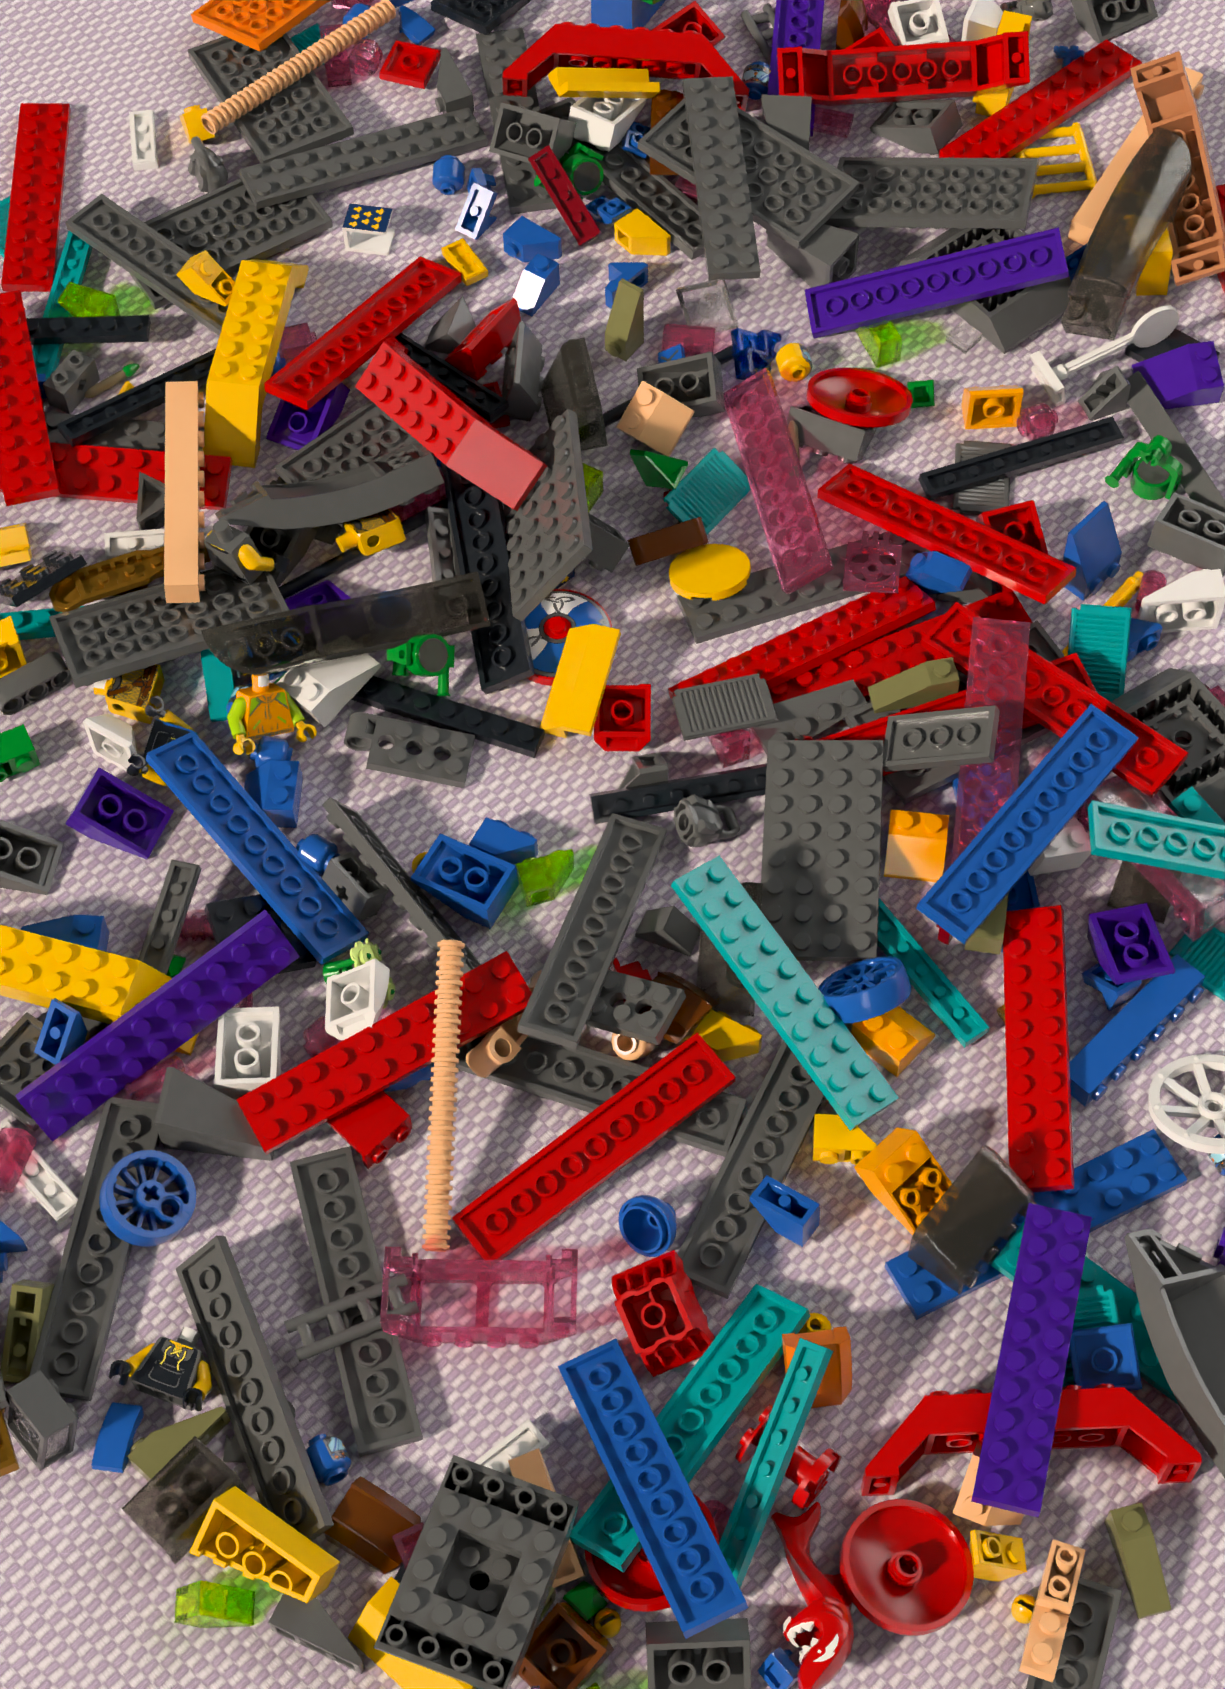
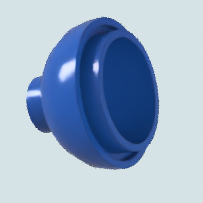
(648, 1225)

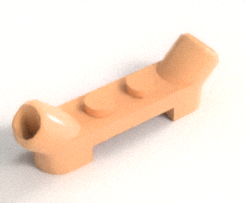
(499, 1044)

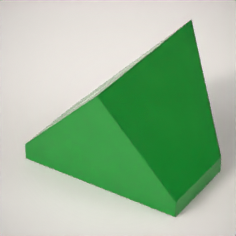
(658, 469)

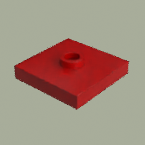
(410, 64)

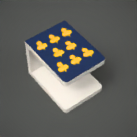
(367, 229)

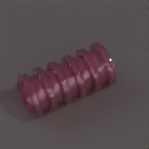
(1150, 583)
(196, 927)

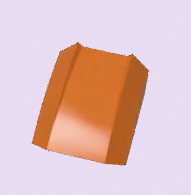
(838, 1374)

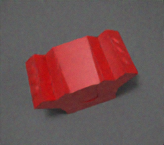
(661, 1313)

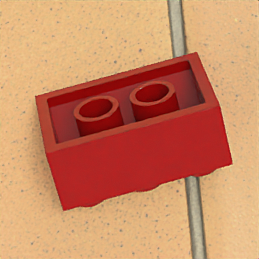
(695, 19)
(486, 340)

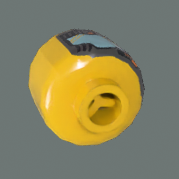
(794, 362)

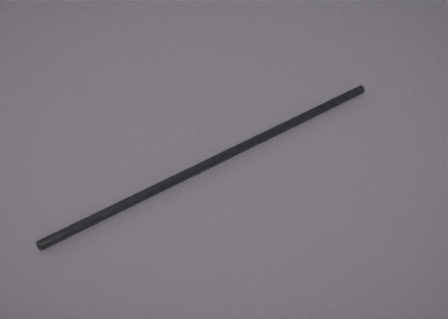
(418, 519)

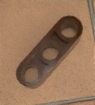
(668, 541)

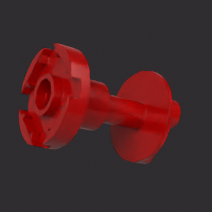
(803, 1470)

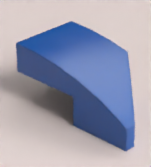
(414, 26)

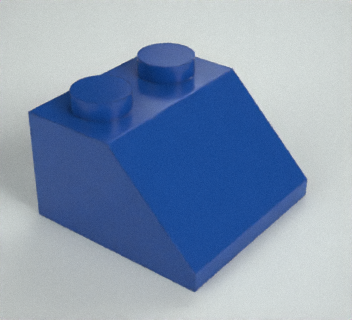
(277, 790)

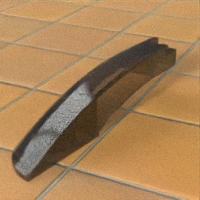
(1126, 235)
(349, 626)

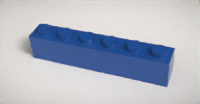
(1132, 1030)

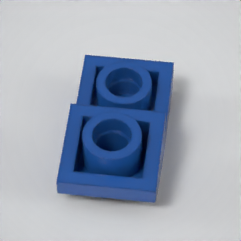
(632, 136)
(607, 210)
(116, 1437)

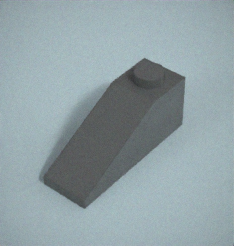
(451, 87)
(315, 1629)

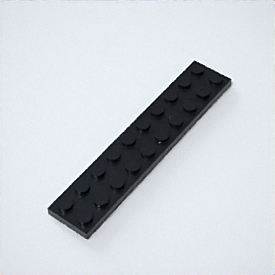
(481, 546)

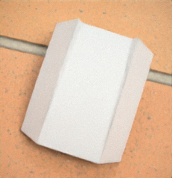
(918, 22)
(355, 998)

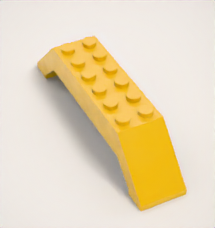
(247, 357)
(82, 977)

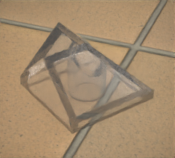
(708, 305)

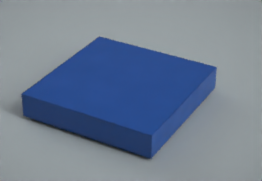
(1105, 1357)

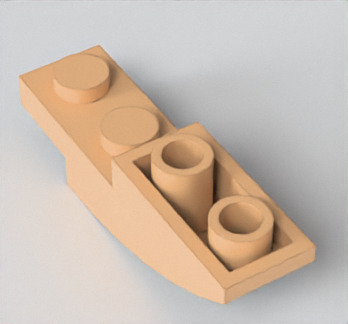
(532, 1469)
(1052, 1610)

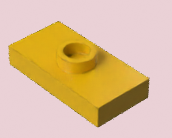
(465, 261)

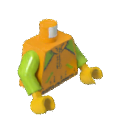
(262, 712)

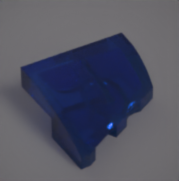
(753, 351)

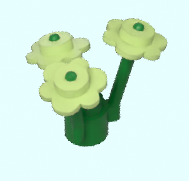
(359, 955)

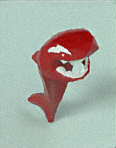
(828, 1613)

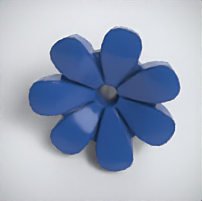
(1068, 55)

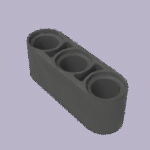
(33, 682)

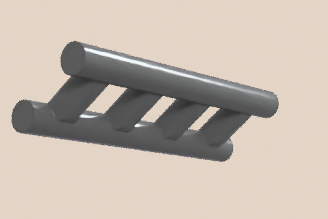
(761, 36)
(332, 1312)

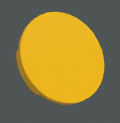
(709, 572)

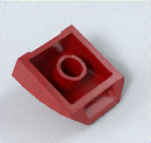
(624, 718)

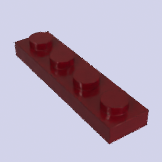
(564, 195)

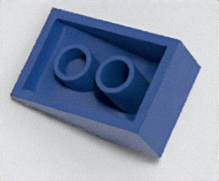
(1093, 551)
(467, 880)
(77, 929)

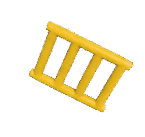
(1079, 148)

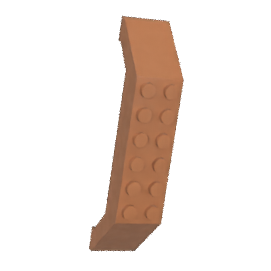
(1198, 225)

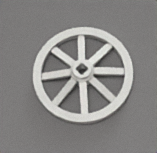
(1208, 1108)

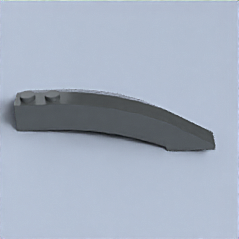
(341, 496)
(1186, 1325)

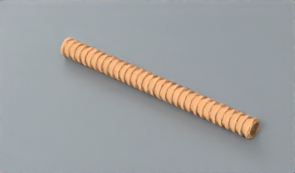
(298, 66)
(443, 1095)

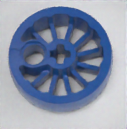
(866, 988)
(182, 1201)

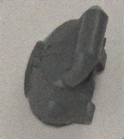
(1036, 8)
(207, 167)
(700, 823)

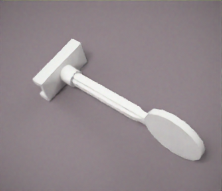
(1147, 332)

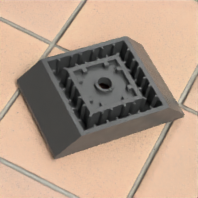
(1004, 317)
(1182, 706)
(476, 1527)

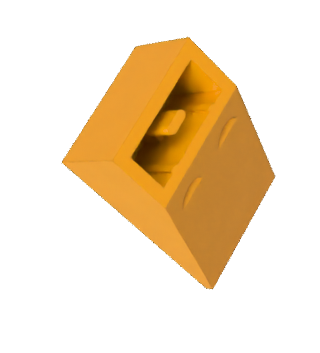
(904, 1176)

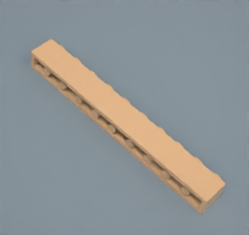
(1090, 211)
(183, 493)

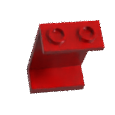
(373, 1127)

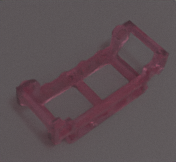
(482, 1274)

